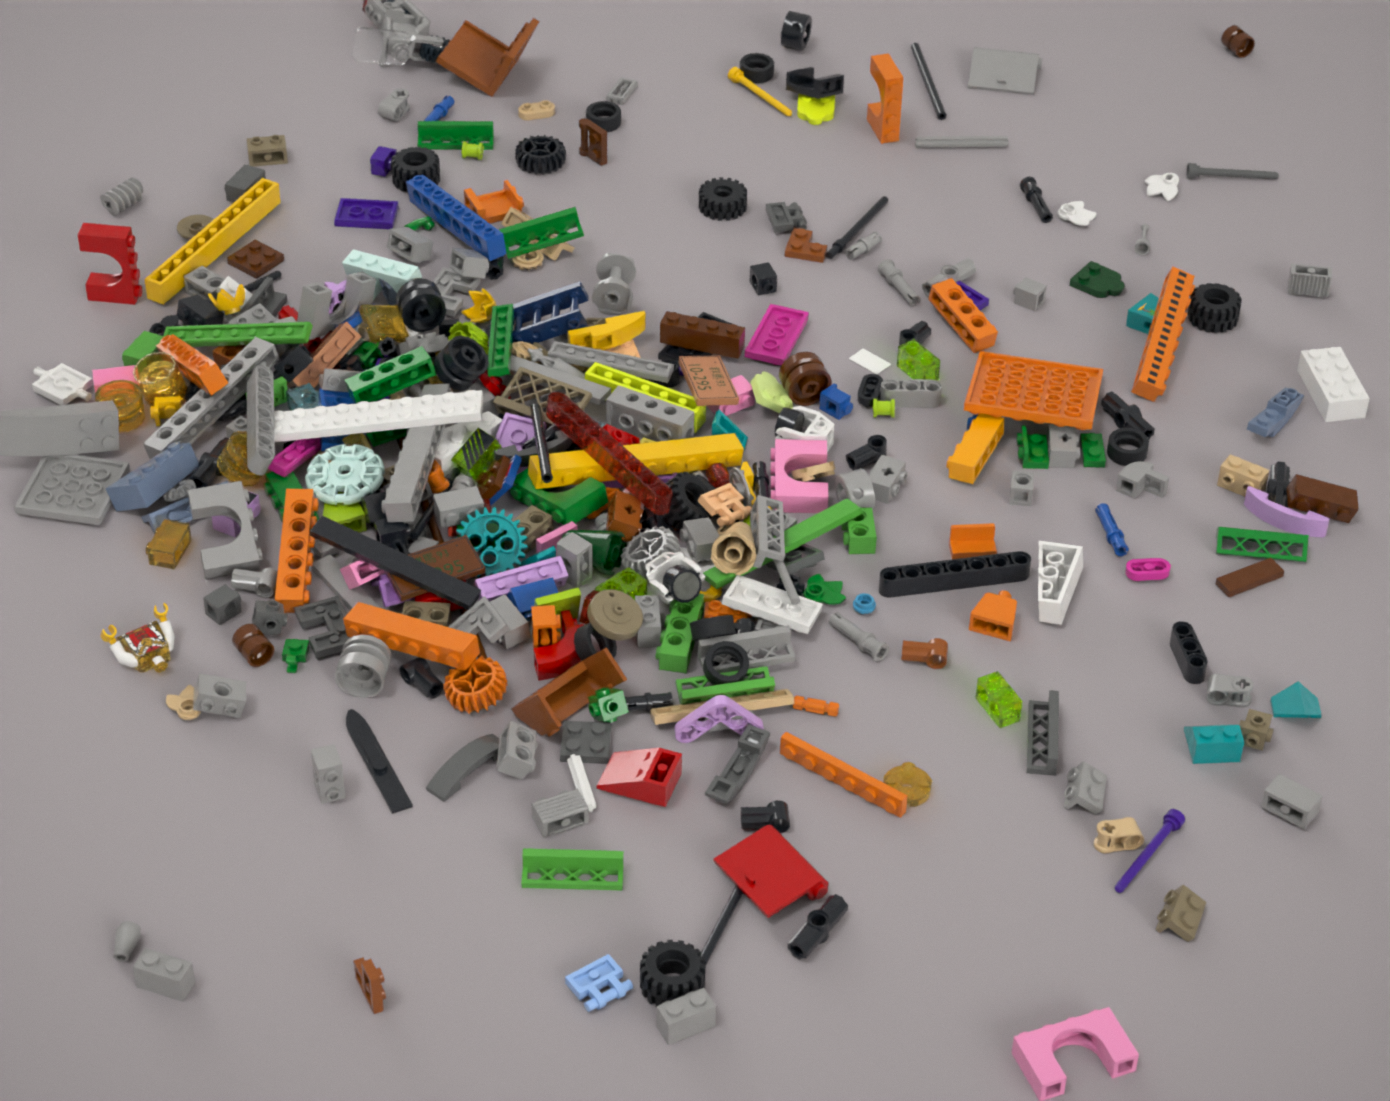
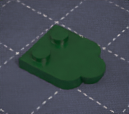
(1098, 281)

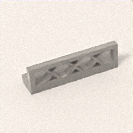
(762, 526)
(753, 642)

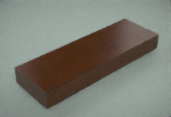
(1249, 577)

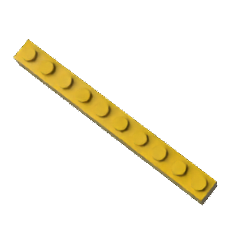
(213, 240)
(659, 457)

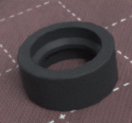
(759, 60)
(604, 108)
(1127, 436)
(712, 627)
(584, 645)
(732, 649)

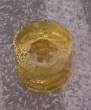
(159, 377)

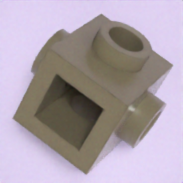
(1256, 729)

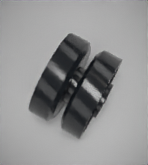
(420, 305)
(461, 363)

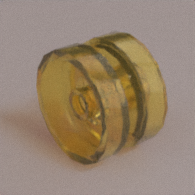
(128, 400)
(233, 460)

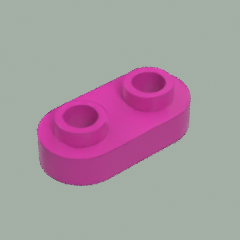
(1147, 569)

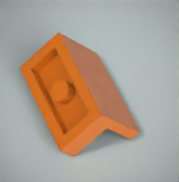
(972, 540)

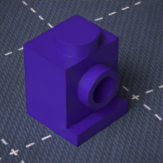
(381, 161)

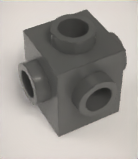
(269, 616)

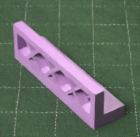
(500, 583)

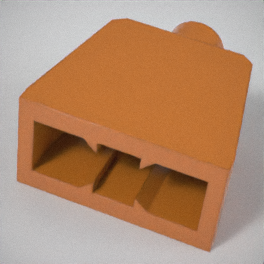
(994, 615)

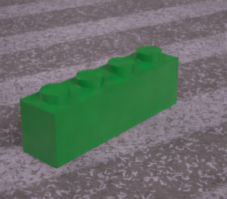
(276, 488)

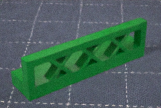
(455, 133)
(540, 229)
(1265, 537)

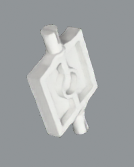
(62, 384)

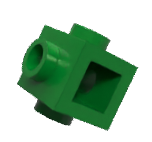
(607, 704)

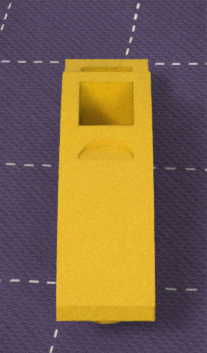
(613, 333)

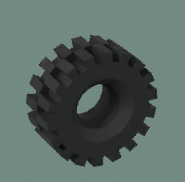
(722, 199)

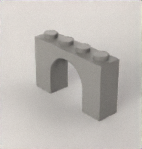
(317, 298)
(227, 501)

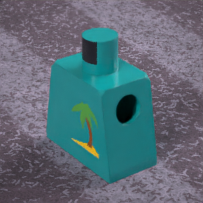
(1142, 313)

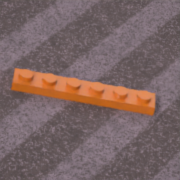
(843, 774)

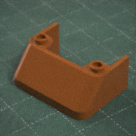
(568, 692)

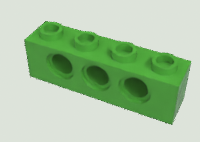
(677, 638)

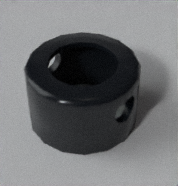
(794, 28)

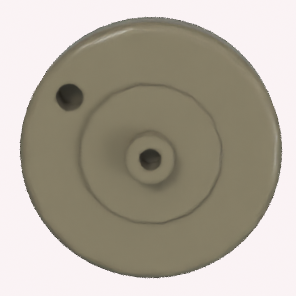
(615, 615)

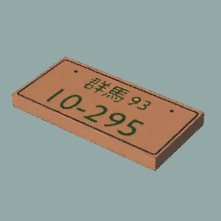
(708, 380)

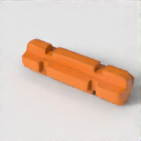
(816, 706)

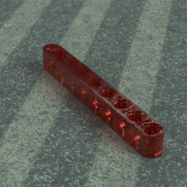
(609, 453)

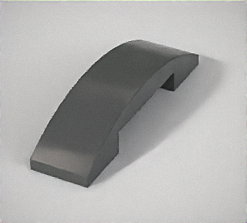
(559, 444)
(461, 764)
(740, 766)

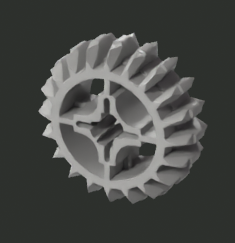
(647, 547)

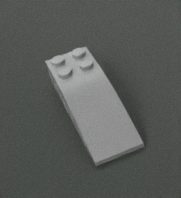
(60, 430)

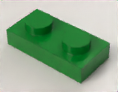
(1092, 450)

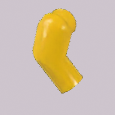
(711, 594)

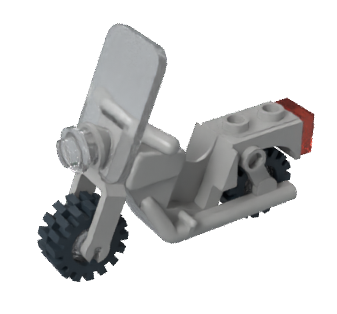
(399, 33)

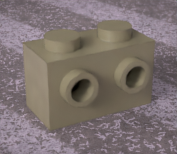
(267, 150)

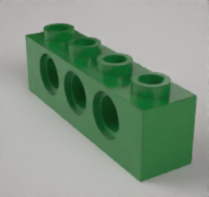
(391, 376)

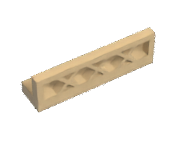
(515, 216)

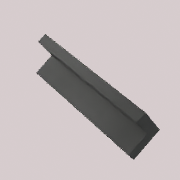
(267, 297)
(1051, 733)

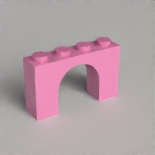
(798, 495)
(1094, 1030)

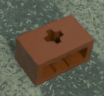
(624, 515)

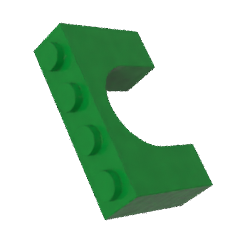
(563, 506)

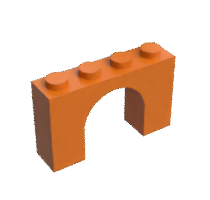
(886, 115)

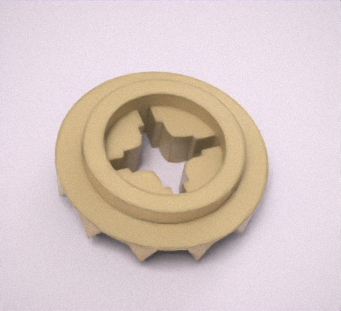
(535, 260)
(520, 350)

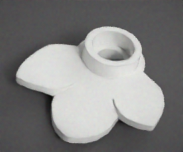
(1163, 184)
(1076, 213)

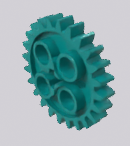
(504, 558)

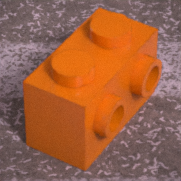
(545, 626)

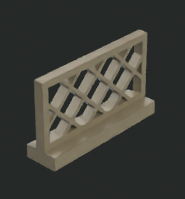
(515, 407)

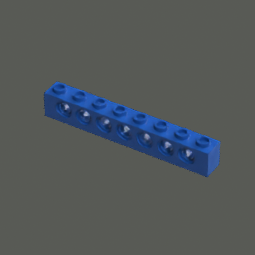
(456, 217)

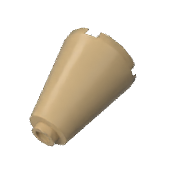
(734, 549)

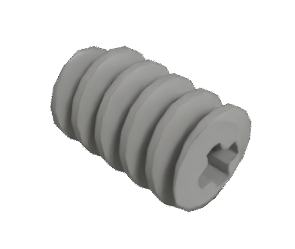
(122, 196)

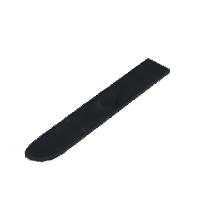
(377, 762)

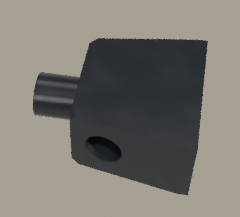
(298, 357)

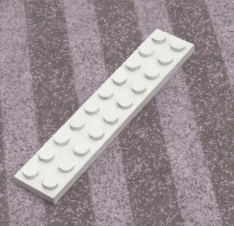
(378, 415)

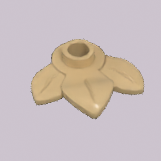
(183, 704)

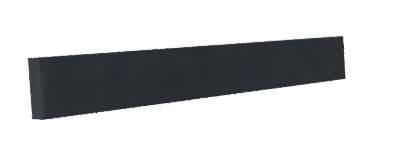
(395, 562)

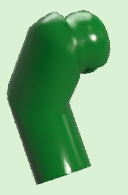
(418, 223)

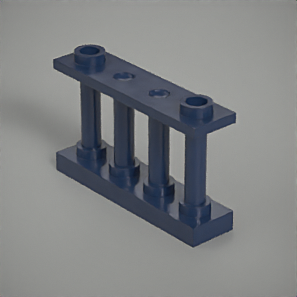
(545, 304)

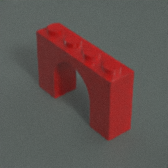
(119, 244)

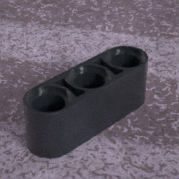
(1188, 652)

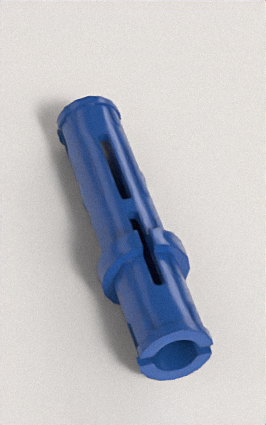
(440, 109)
(1113, 533)

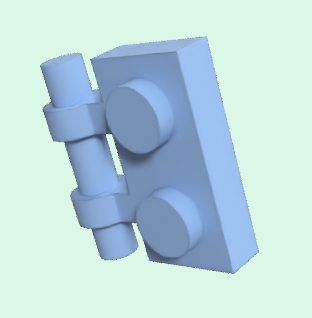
(596, 976)

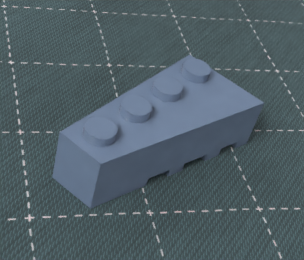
(153, 478)

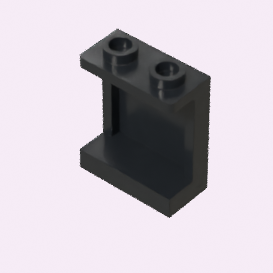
(803, 82)

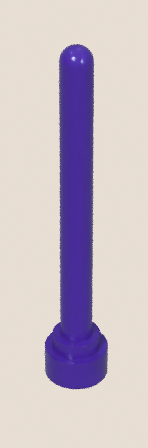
(1171, 821)

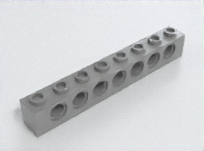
(204, 408)

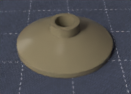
(192, 225)

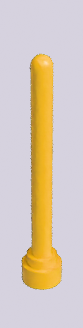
(736, 75)

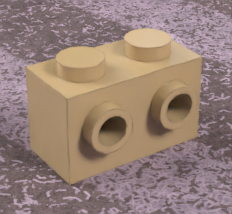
(1241, 475)

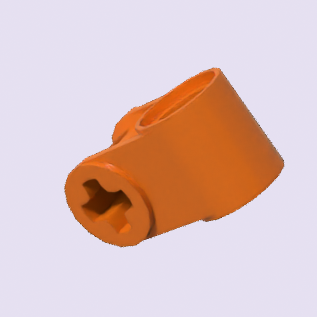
(436, 479)

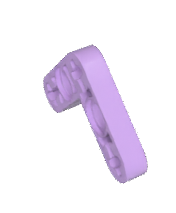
(690, 728)

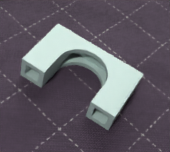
(389, 270)

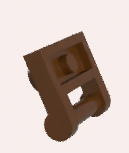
(597, 141)

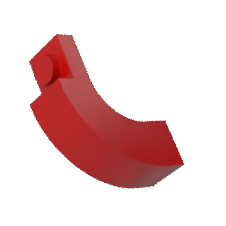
(557, 658)

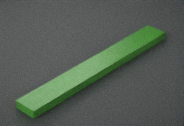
(242, 333)
(797, 536)

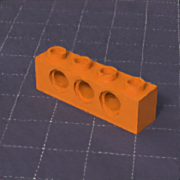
(963, 315)

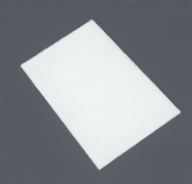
(870, 361)

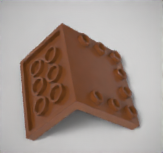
(481, 57)

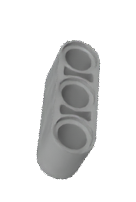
(912, 392)

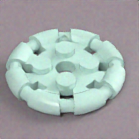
(342, 459)

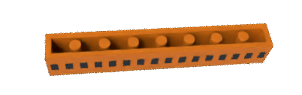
(1163, 334)

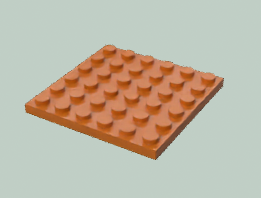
(1034, 390)

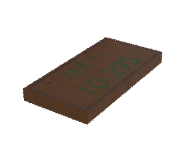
(451, 557)

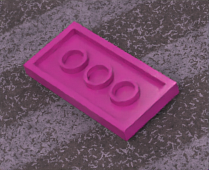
(776, 334)

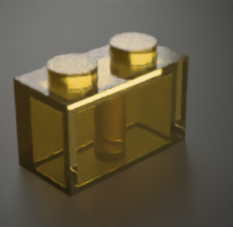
(168, 544)

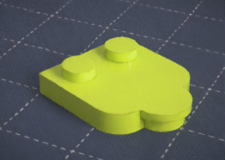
(815, 109)

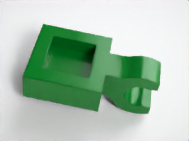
(295, 652)

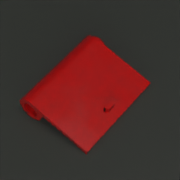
(771, 871)

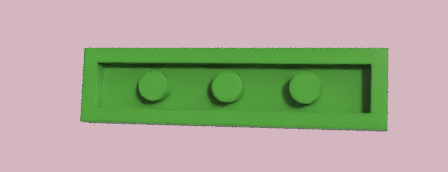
(733, 689)
(572, 864)

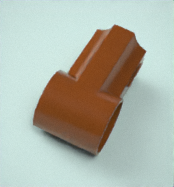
(932, 653)

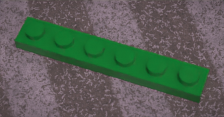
(500, 340)

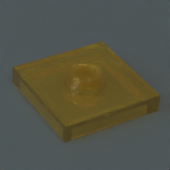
(383, 322)

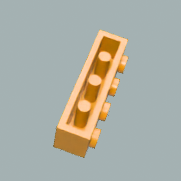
(975, 448)

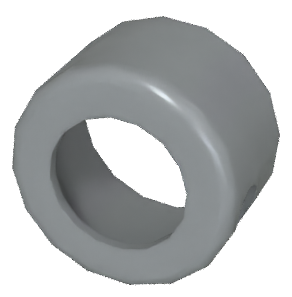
(853, 483)

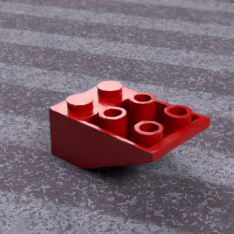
(643, 774)

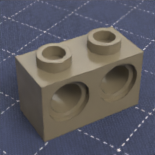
(536, 524)
(429, 611)

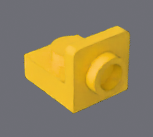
(165, 408)

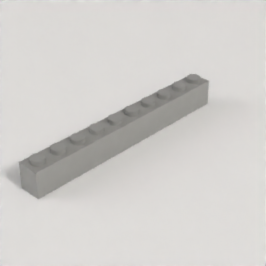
(413, 466)

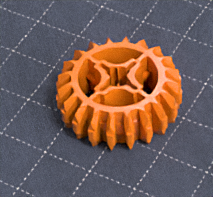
(477, 686)

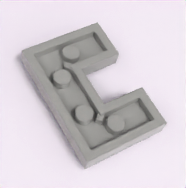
(450, 280)
(482, 618)

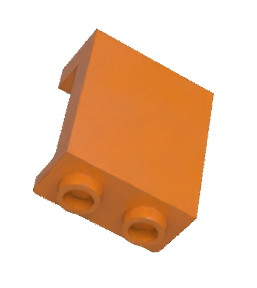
(494, 205)

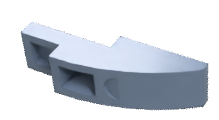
(1277, 413)

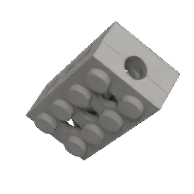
(648, 416)

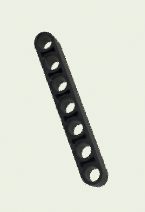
(954, 574)

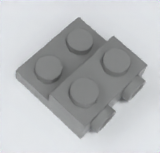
(430, 342)

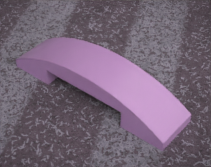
(1283, 517)

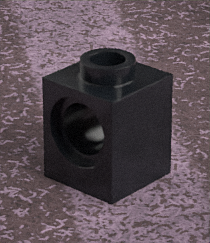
(763, 278)

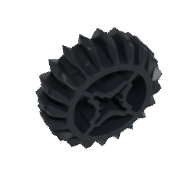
(540, 154)

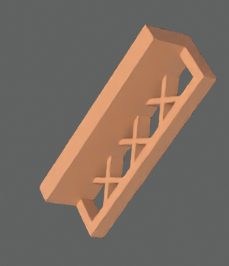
(327, 355)

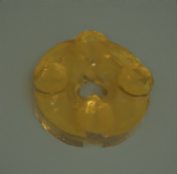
(914, 776)

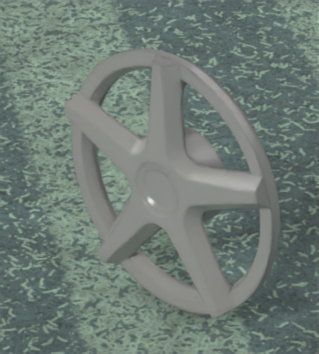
(741, 485)

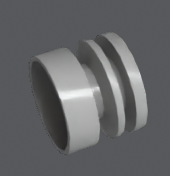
(363, 666)

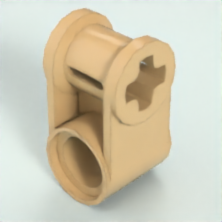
(1120, 834)

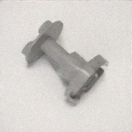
(613, 292)

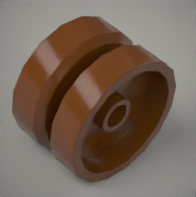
(804, 378)

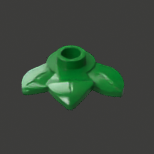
(824, 591)

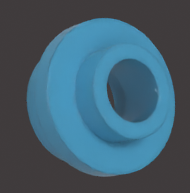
(864, 603)

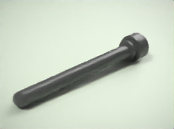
(1195, 170)

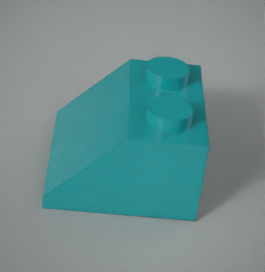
(1214, 743)

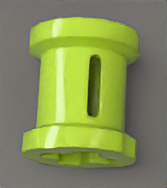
(472, 150)
(884, 408)

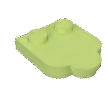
(770, 392)

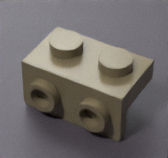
(1181, 912)

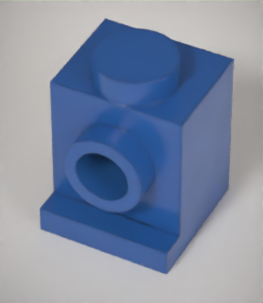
(835, 402)

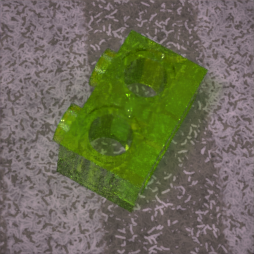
(627, 582)
(998, 699)

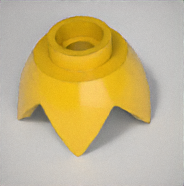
(228, 303)
(482, 307)

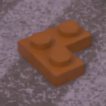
(801, 248)
(370, 982)

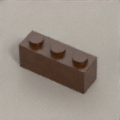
(1322, 498)

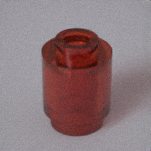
(717, 475)

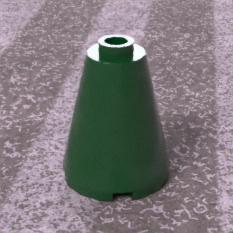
(606, 548)

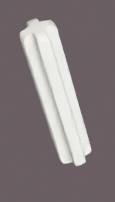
(581, 780)

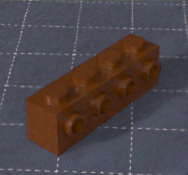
(702, 334)

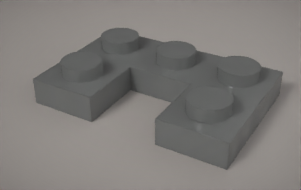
(331, 613)

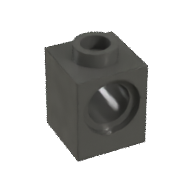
(222, 604)

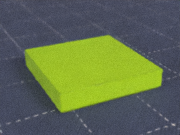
(563, 601)

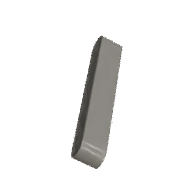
(260, 420)

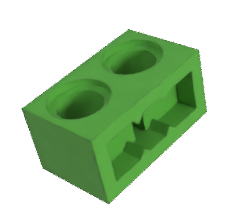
(860, 533)

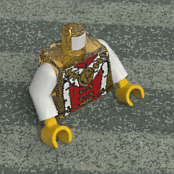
(144, 647)

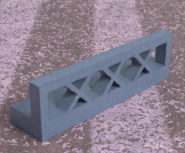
(177, 511)

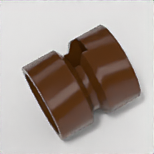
(1238, 41)
(253, 645)

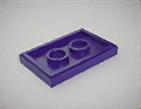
(366, 213)

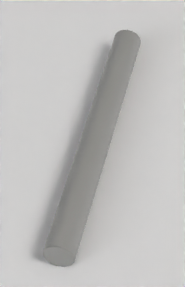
(785, 577)

